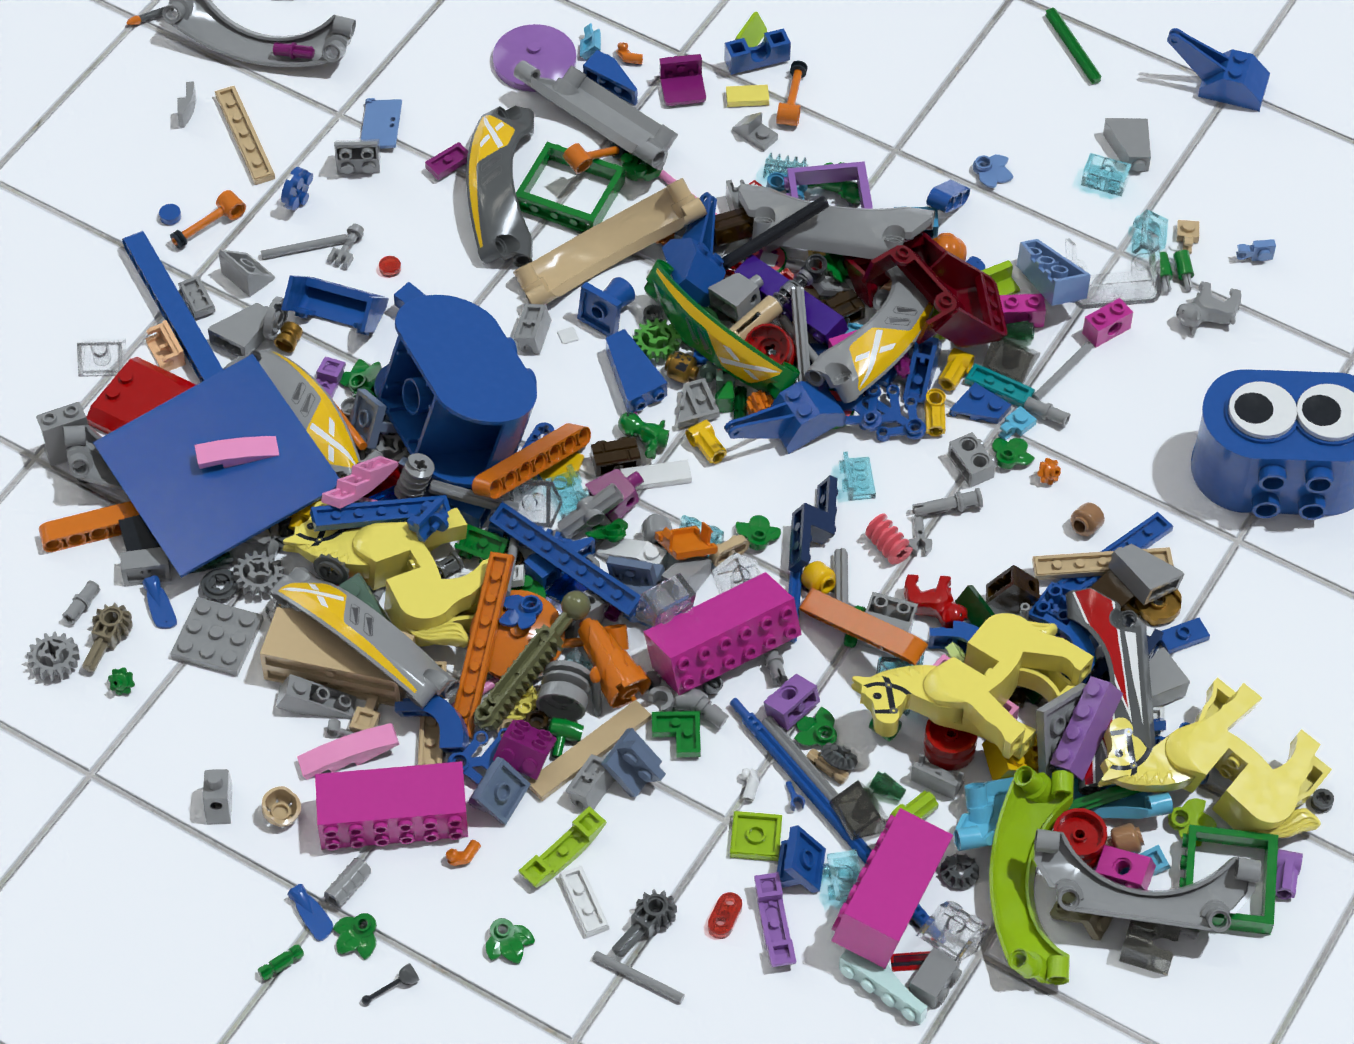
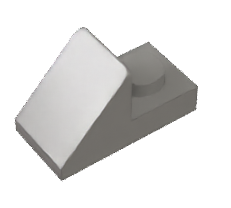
(755, 132)

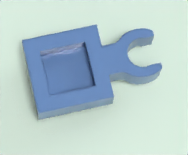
(1259, 250)

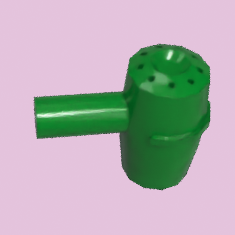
(564, 730)

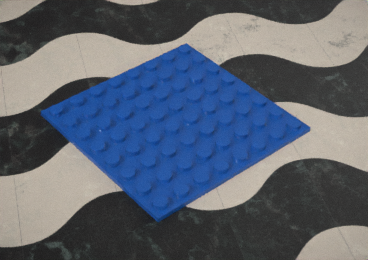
(215, 508)

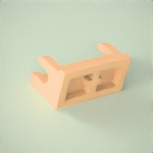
(165, 347)

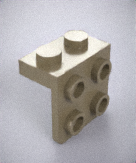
(1094, 924)

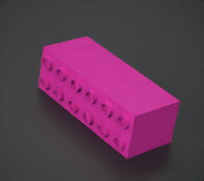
(722, 633)
(391, 805)
(890, 887)

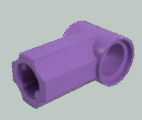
(1288, 869)

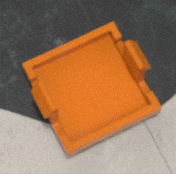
(687, 541)

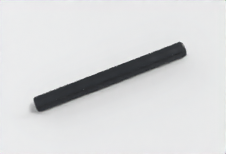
(775, 232)

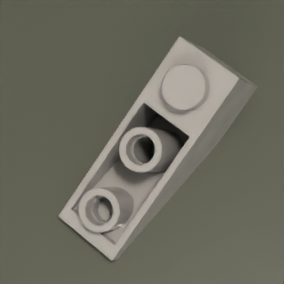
(314, 699)

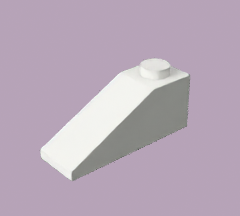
(634, 550)

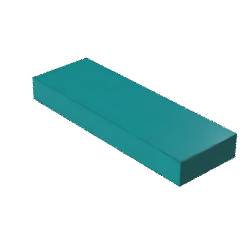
(1000, 385)

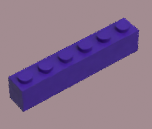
(821, 319)

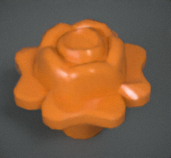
(1049, 471)

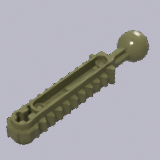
(529, 664)

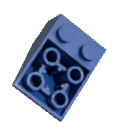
(1054, 603)

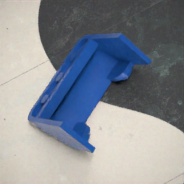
(334, 302)

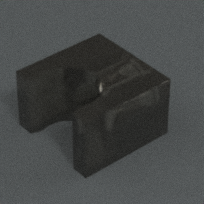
(1140, 949)

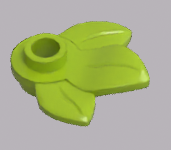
(1193, 814)

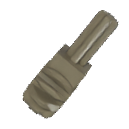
(106, 633)

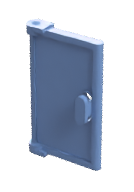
(379, 123)

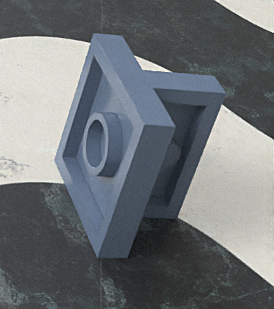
(370, 418)
(635, 574)
(633, 763)
(499, 791)

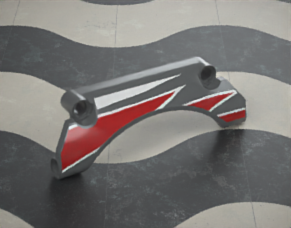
(1127, 664)

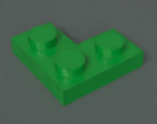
(683, 726)

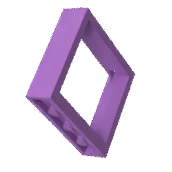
(829, 174)

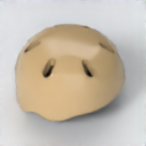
(280, 813)

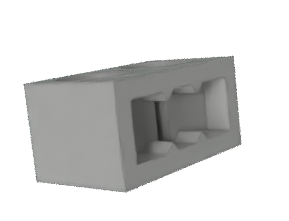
(971, 459)

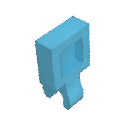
(591, 42)
(1017, 422)

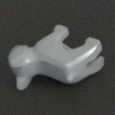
(1209, 308)

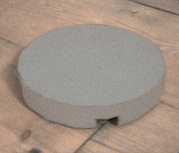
(274, 318)

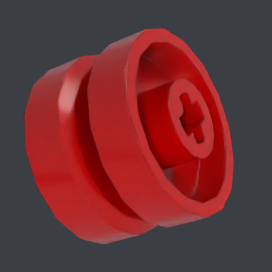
(948, 747)
(1084, 832)

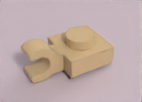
(1188, 233)
(366, 717)

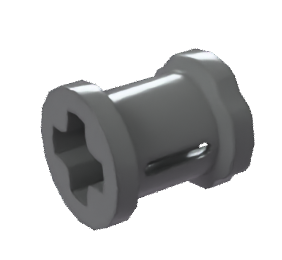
(449, 565)

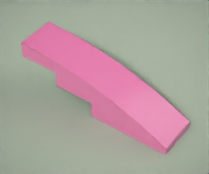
(236, 451)
(363, 479)
(348, 749)

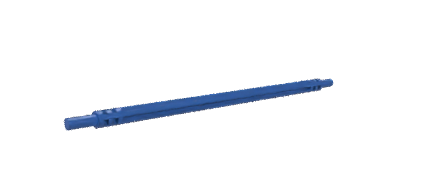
(808, 788)

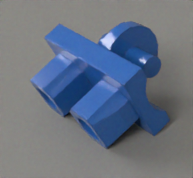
(432, 518)

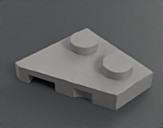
(696, 404)

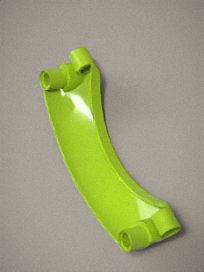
(1029, 805)

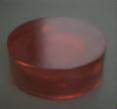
(390, 266)

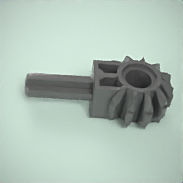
(645, 921)

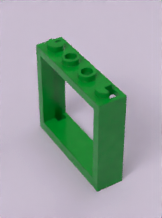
(561, 213)
(1239, 922)

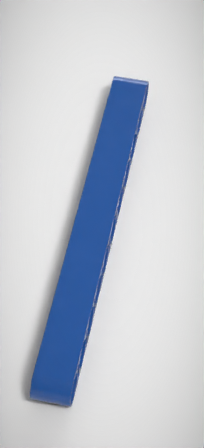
(171, 305)

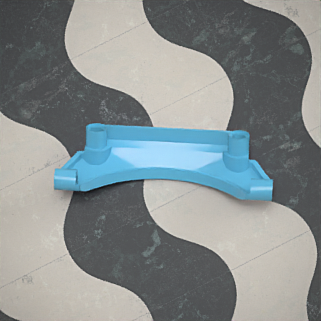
(986, 800)

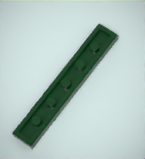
(978, 612)

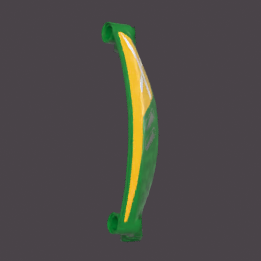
(714, 339)

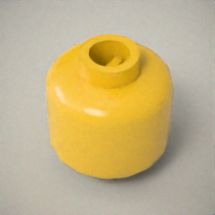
(819, 577)

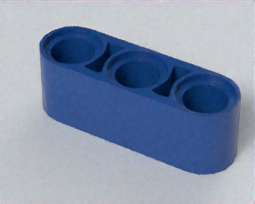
(948, 196)

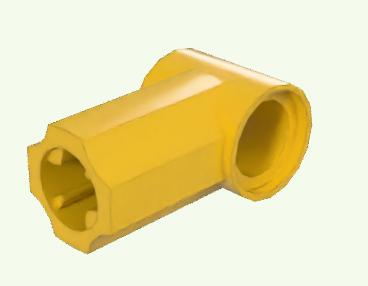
(956, 366)
(934, 412)
(703, 437)

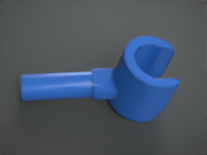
(794, 797)

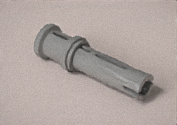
(958, 502)

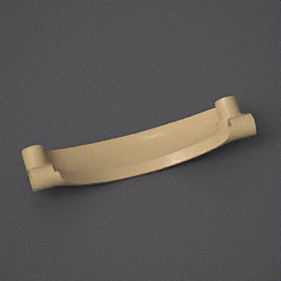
(609, 242)

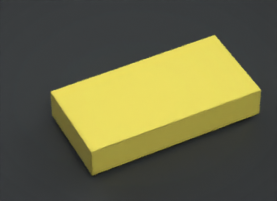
(747, 95)

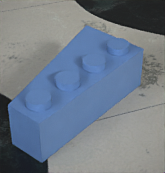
(1052, 273)

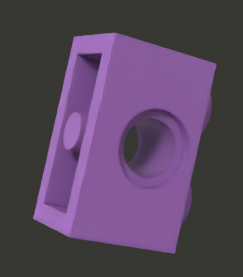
(792, 701)

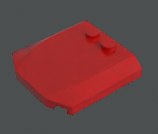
(132, 393)

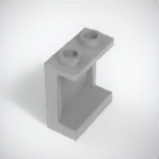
(52, 425)

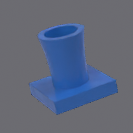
(603, 308)

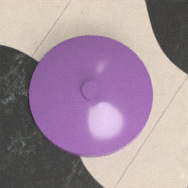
(538, 45)

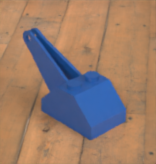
(1227, 76)
(693, 255)
(793, 418)

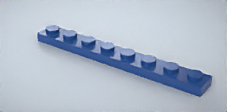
(566, 559)

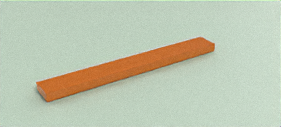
(483, 636)

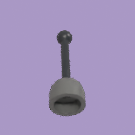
(407, 976)

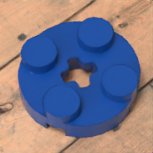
(295, 190)

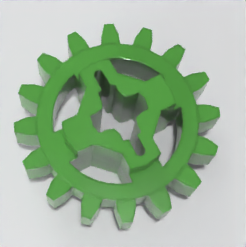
(657, 339)

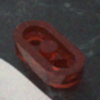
(726, 913)

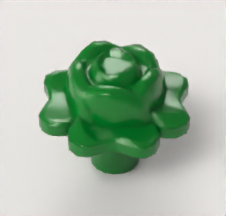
(121, 681)

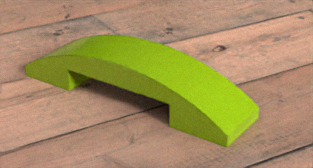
(565, 850)

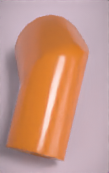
(626, 56)
(463, 857)

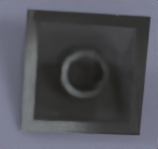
(1010, 359)
(859, 811)

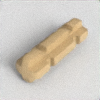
(815, 757)

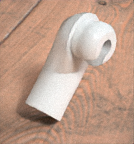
(752, 783)

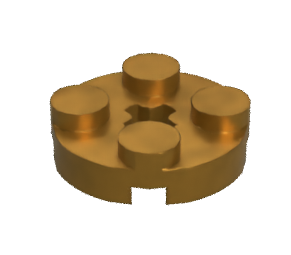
(1163, 613)

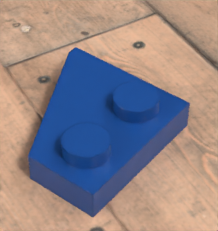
(981, 405)

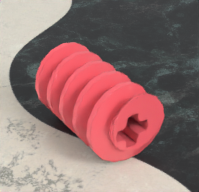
(888, 539)

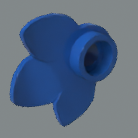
(521, 611)

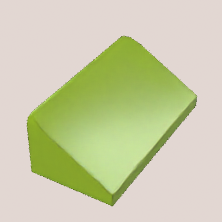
(753, 30)

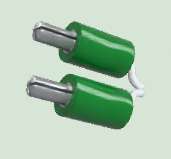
(1183, 267)

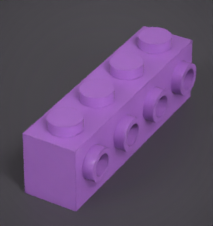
(1086, 727)

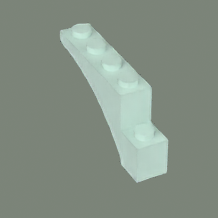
(883, 984)

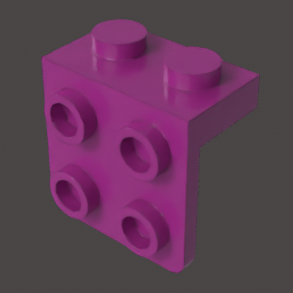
(682, 79)
(525, 748)

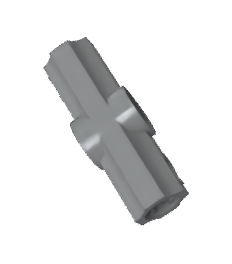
(590, 511)

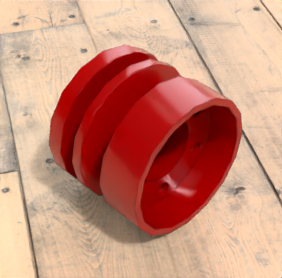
(773, 337)

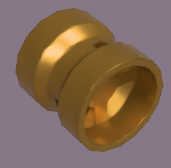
(288, 338)

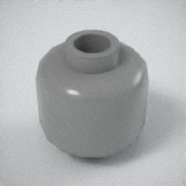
(654, 524)

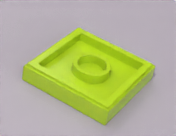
(756, 836)

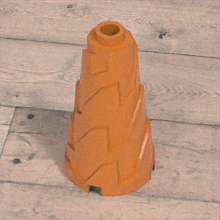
(618, 671)

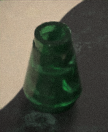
(1021, 331)
(887, 786)

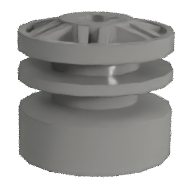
(564, 690)

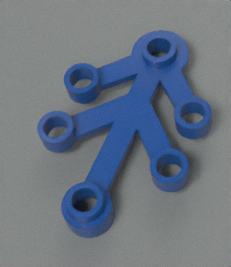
(864, 413)
(893, 415)
(481, 761)

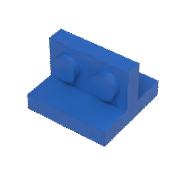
(801, 860)

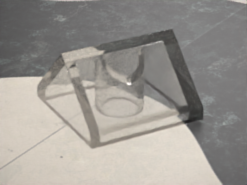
(100, 356)
(537, 501)
(734, 571)

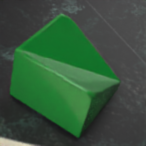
(725, 398)

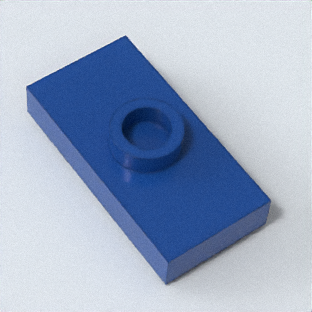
(1184, 635)

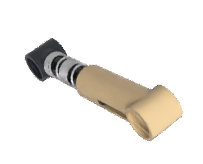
(771, 306)

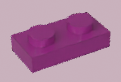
(447, 161)

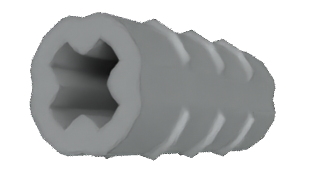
(347, 882)

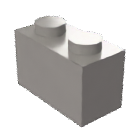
(934, 978)

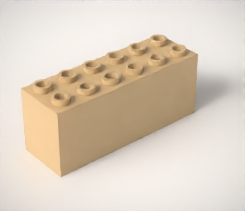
(311, 651)

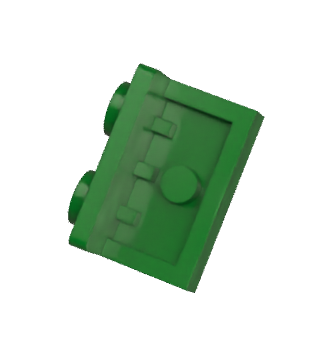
(480, 544)

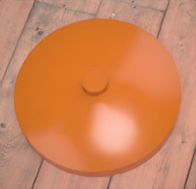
(512, 640)

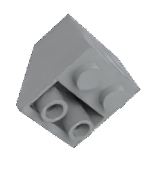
(357, 156)
(891, 610)

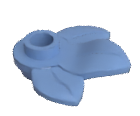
(992, 170)

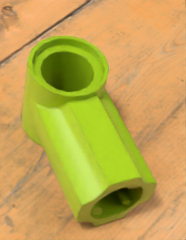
(920, 806)

